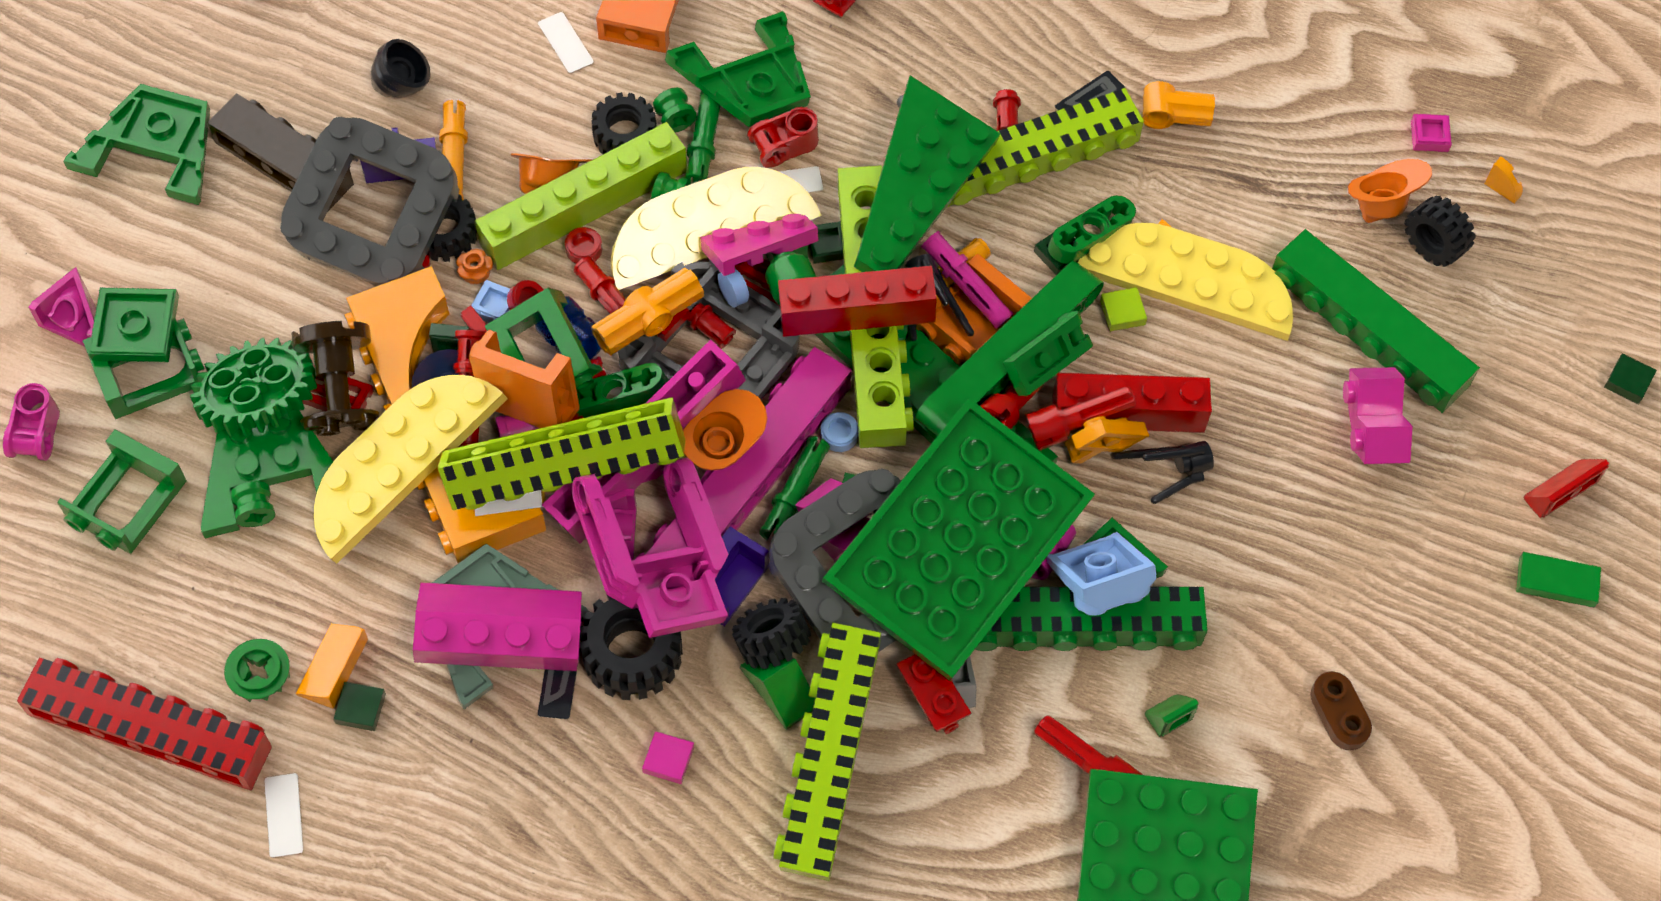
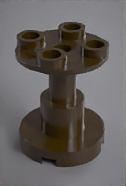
(334, 362)

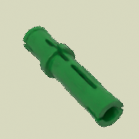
(702, 147)
(795, 486)

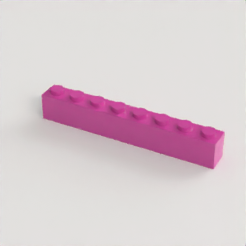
(792, 416)

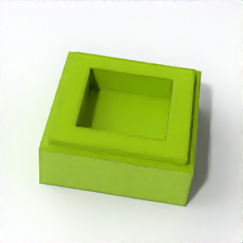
(1123, 309)

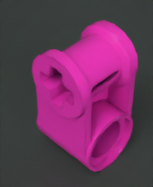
(30, 430)

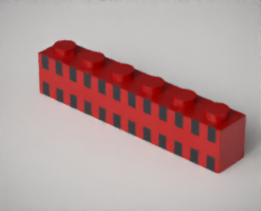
(145, 722)

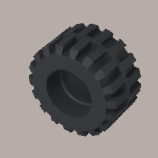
(626, 674)

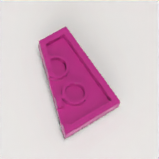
(748, 244)

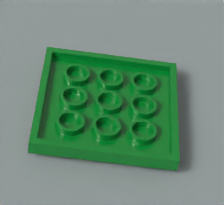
(1165, 839)

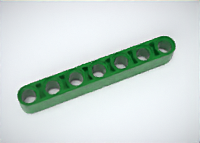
(984, 371)

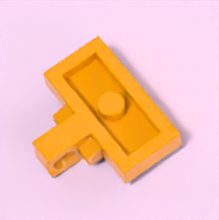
(1106, 436)

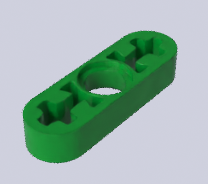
(1099, 216)
(638, 387)

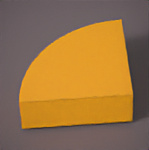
(1503, 181)

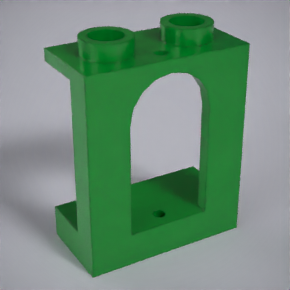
(548, 307)
(155, 393)
(125, 454)

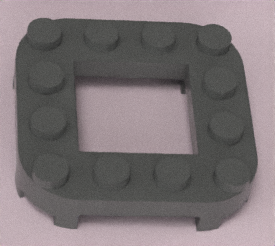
(321, 177)
(757, 317)
(809, 529)

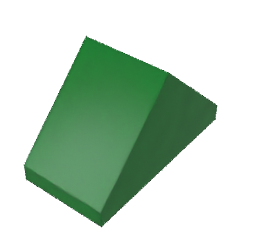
(783, 690)

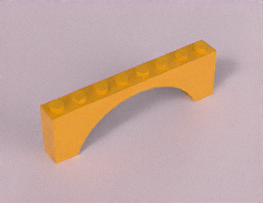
(399, 330)

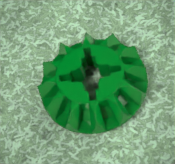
(259, 653)

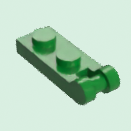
(1048, 354)

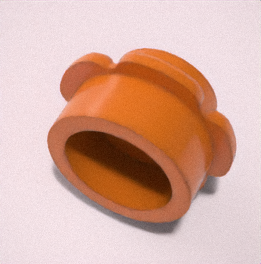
(474, 274)

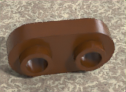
(1337, 709)

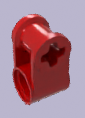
(783, 136)

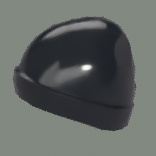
(399, 69)

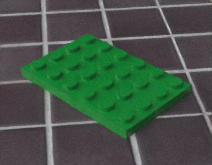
(958, 538)

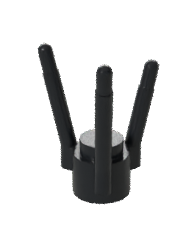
(942, 292)
(1189, 459)

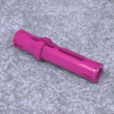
(966, 279)

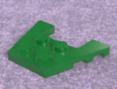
(754, 85)
(158, 127)
(266, 457)

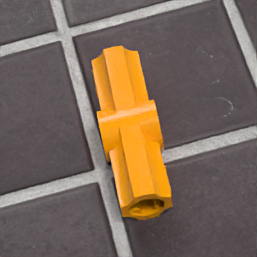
(647, 311)

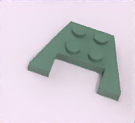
(492, 569)

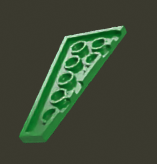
(924, 168)

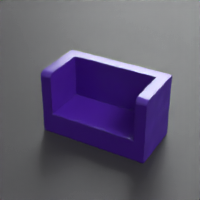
(741, 570)

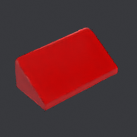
(1565, 485)

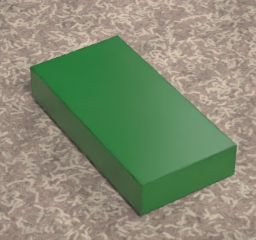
(1558, 579)

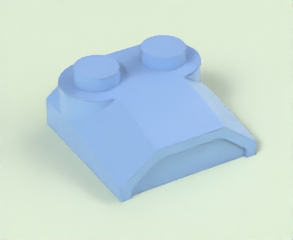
(1104, 573)

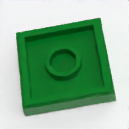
(134, 324)

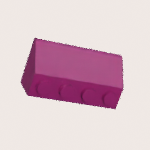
(497, 627)

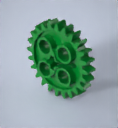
(253, 387)

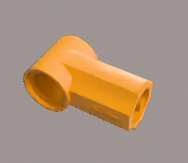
(1166, 106)

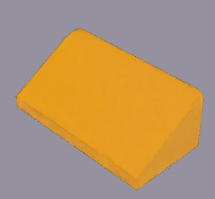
(332, 664)

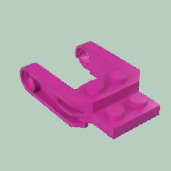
(669, 587)

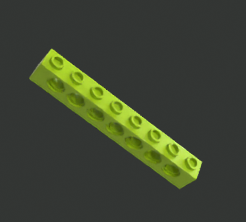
(876, 424)

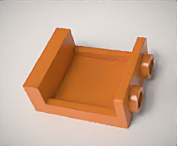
(636, 22)
(947, 330)
(533, 393)

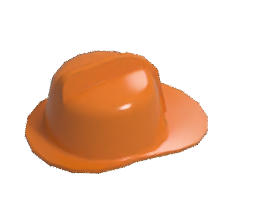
(538, 171)
(1388, 189)
(725, 429)

